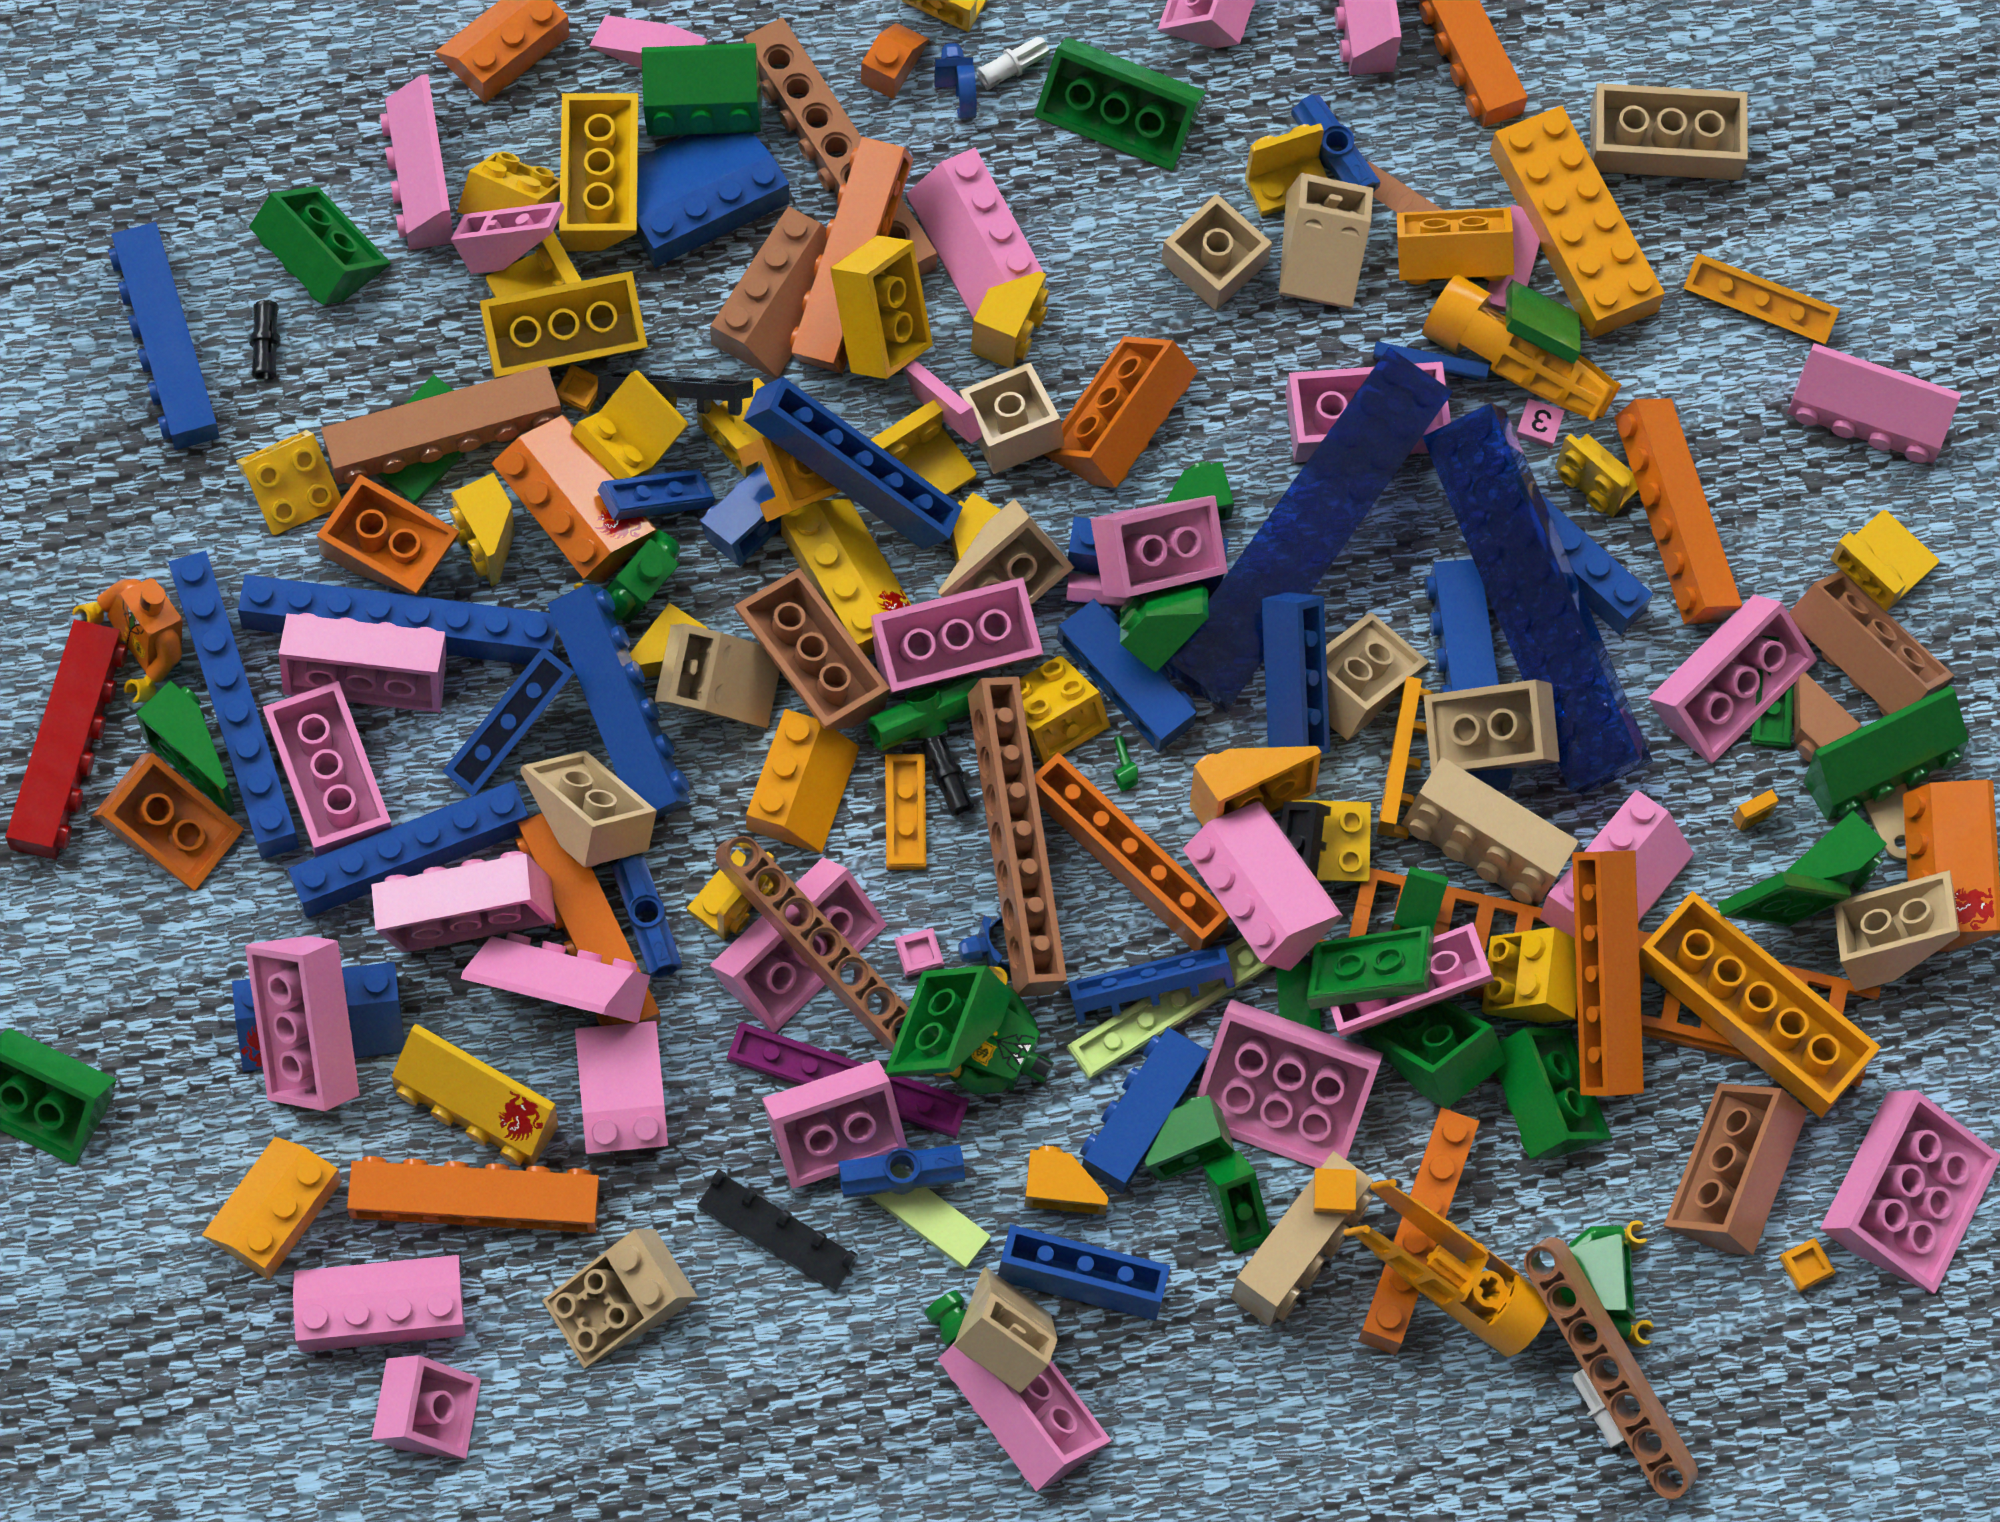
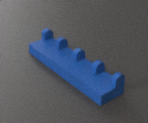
(1150, 980)

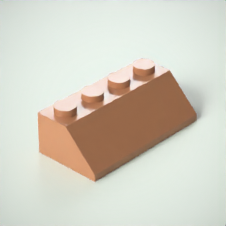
(769, 297)
(1867, 644)
(814, 652)
(1736, 1167)

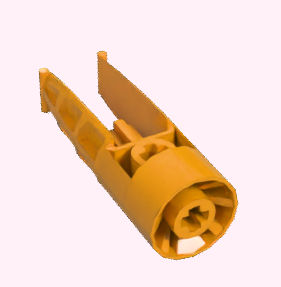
(1465, 319)
(1503, 1301)

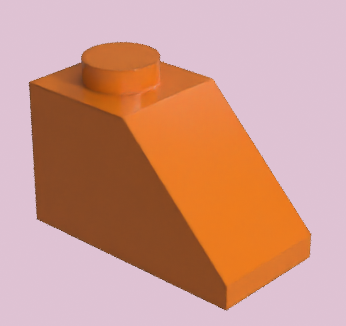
(892, 59)

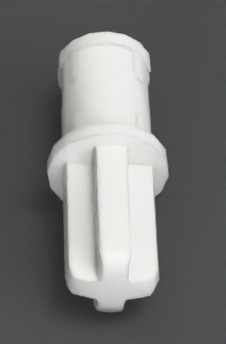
(1012, 62)
(1598, 1409)

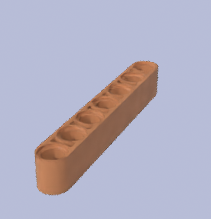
(802, 935)
(1609, 1387)

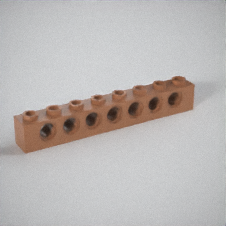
(780, 46)
(1016, 837)

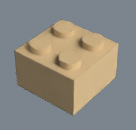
(1216, 252)
(1014, 418)

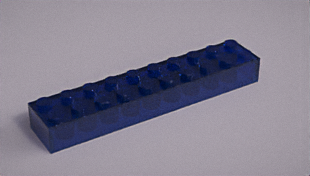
(1310, 523)
(1537, 595)

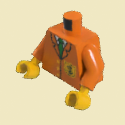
(147, 626)

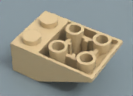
(1324, 239)
(717, 675)
(619, 1296)
(1006, 1332)

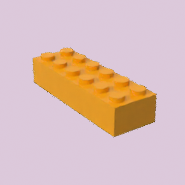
(1577, 222)
(1757, 1004)

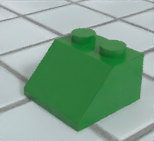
(1162, 621)

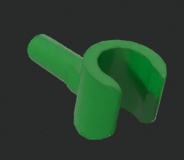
(1126, 775)

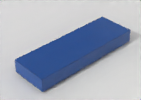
(1452, 366)
(656, 494)

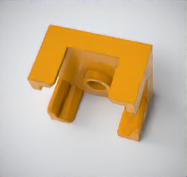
(790, 479)

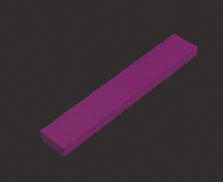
(804, 1063)

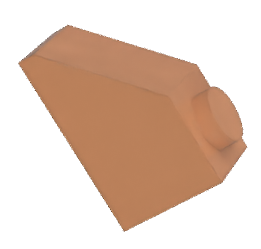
(1817, 717)

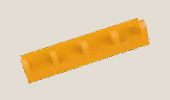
(1761, 298)
(1400, 759)

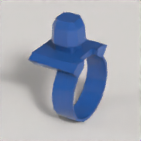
(957, 71)
(974, 948)

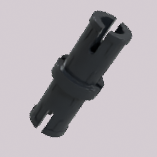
(264, 339)
(947, 775)

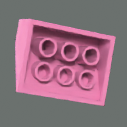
(1288, 1084)
(1911, 1190)

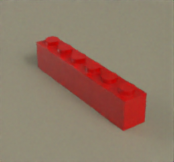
(66, 740)

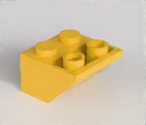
(507, 183)
(1008, 318)
(485, 524)
(1532, 976)

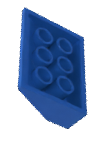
(703, 191)

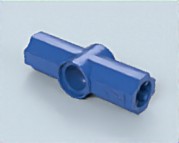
(1346, 164)
(654, 937)
(928, 1166)

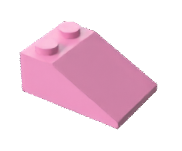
(1159, 546)
(621, 1087)

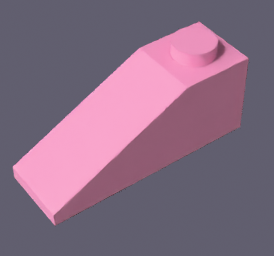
(626, 37)
(499, 237)

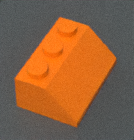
(504, 44)

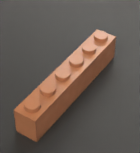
(441, 425)

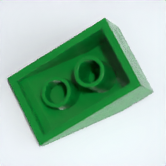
(178, 732)
(1844, 854)
(948, 1020)
(1439, 1050)

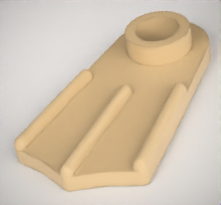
(1888, 820)

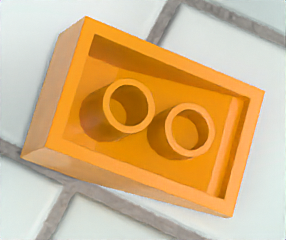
(1251, 775)

